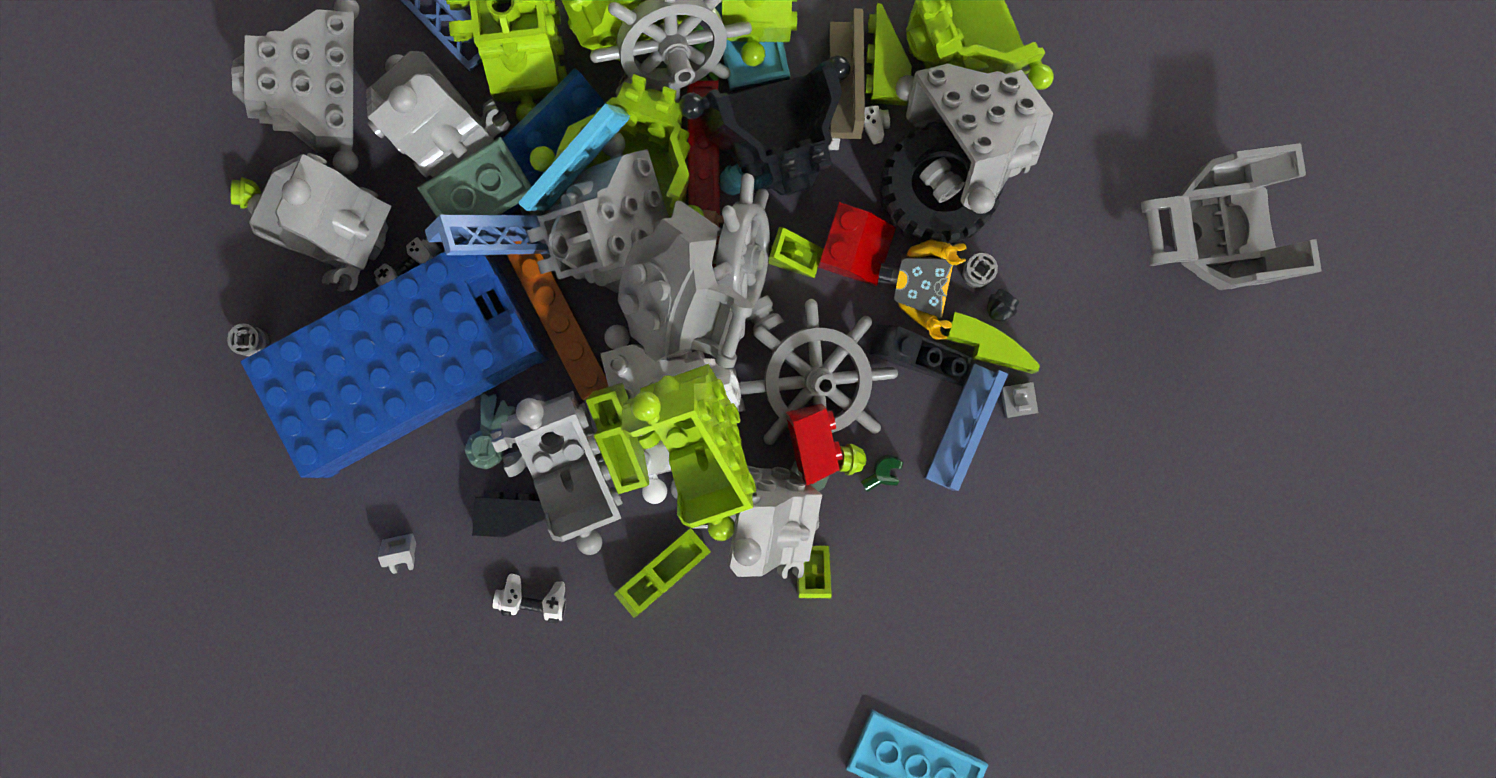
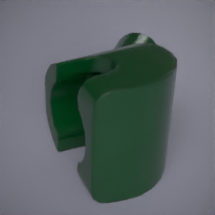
(882, 472)

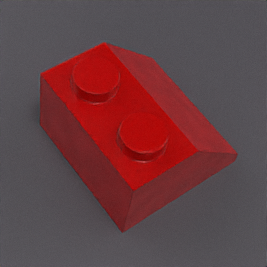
(857, 244)
(813, 442)

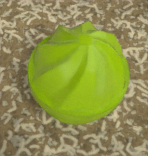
(243, 191)
(853, 459)

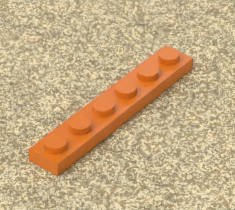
(559, 324)

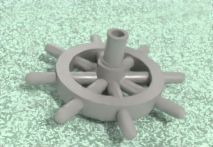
(670, 42)
(744, 244)
(817, 377)

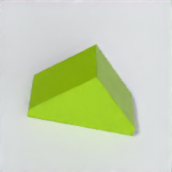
(795, 253)
(816, 576)

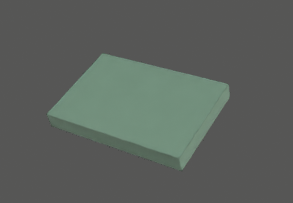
(478, 185)

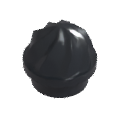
(1002, 305)

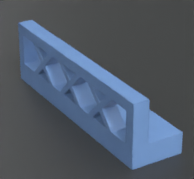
(453, 15)
(483, 229)
(965, 427)

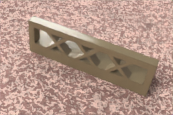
(848, 41)

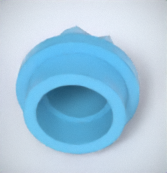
(731, 180)

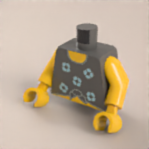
(924, 282)

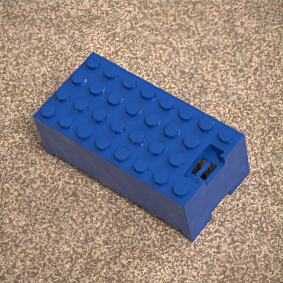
(392, 361)

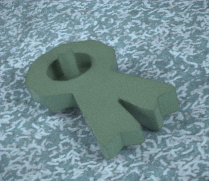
(479, 445)

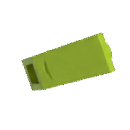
(887, 60)

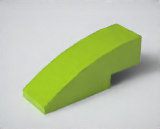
(990, 344)
(622, 456)
(662, 573)

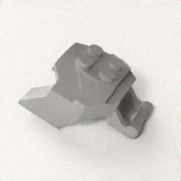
(1225, 221)
(674, 294)

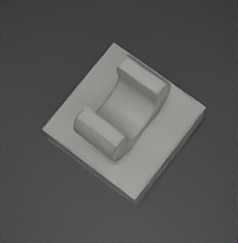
(1019, 400)
(397, 551)

